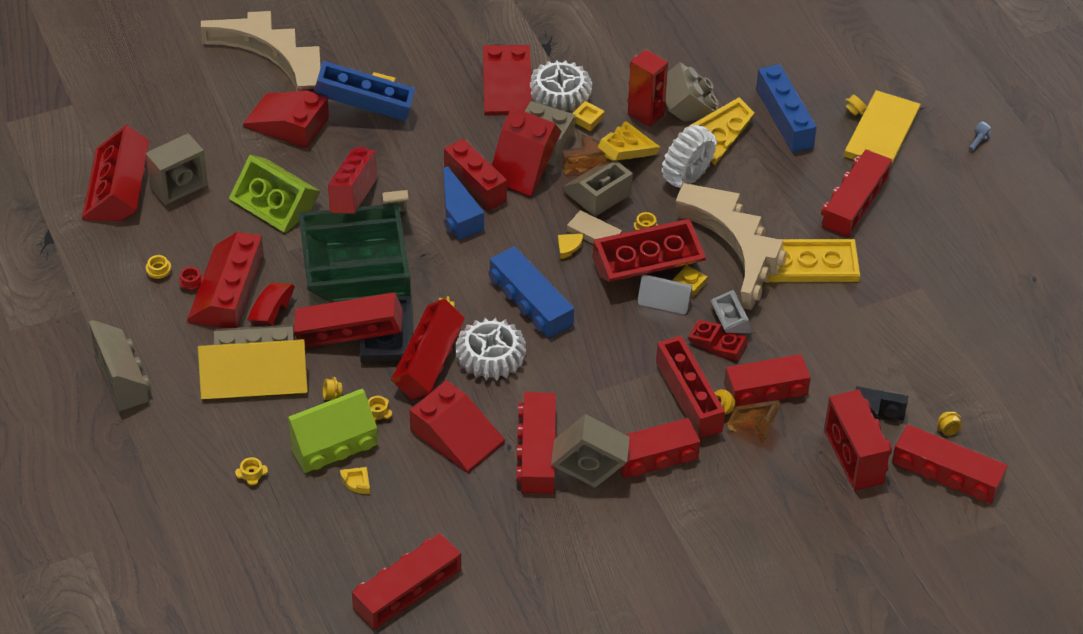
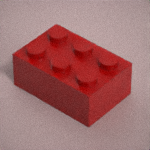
(857, 439)

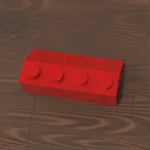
(116, 176)
(647, 250)
(228, 281)

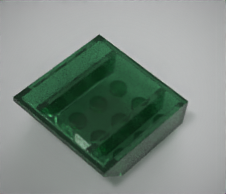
(355, 253)

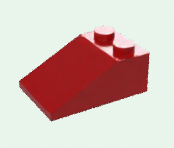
(506, 78)
(290, 116)
(524, 149)
(455, 426)

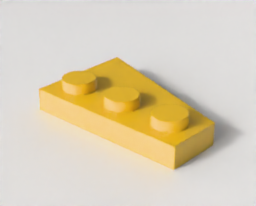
(727, 125)
(627, 144)

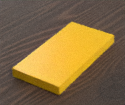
(883, 126)
(819, 261)
(252, 369)

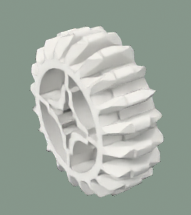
(560, 85)
(689, 155)
(490, 349)

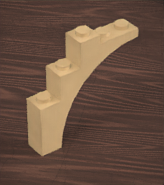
(277, 45)
(744, 232)

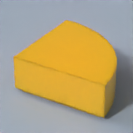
(569, 244)
(356, 479)

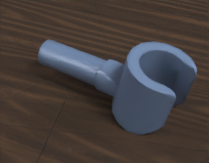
(983, 132)

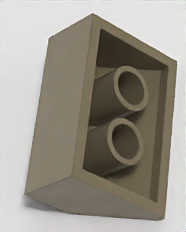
(254, 334)
(119, 366)

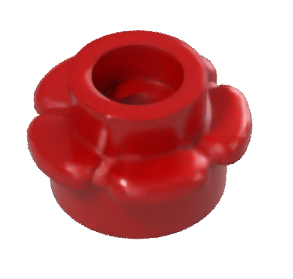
(190, 278)

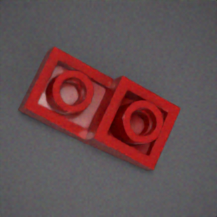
(269, 302)
(713, 339)

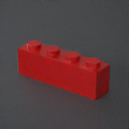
(352, 181)
(856, 192)
(348, 320)
(428, 349)
(690, 386)
(538, 440)
(949, 463)
(406, 580)

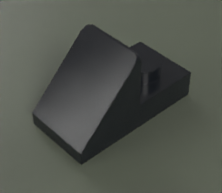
(885, 403)

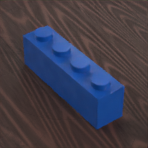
(364, 91)
(786, 108)
(531, 292)

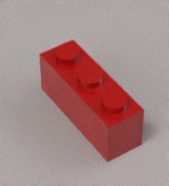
(647, 87)
(476, 174)
(767, 380)
(661, 447)

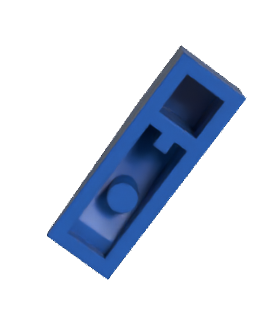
(461, 210)

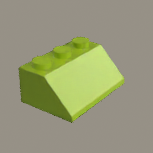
(273, 193)
(332, 431)

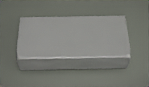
(664, 294)
(731, 313)

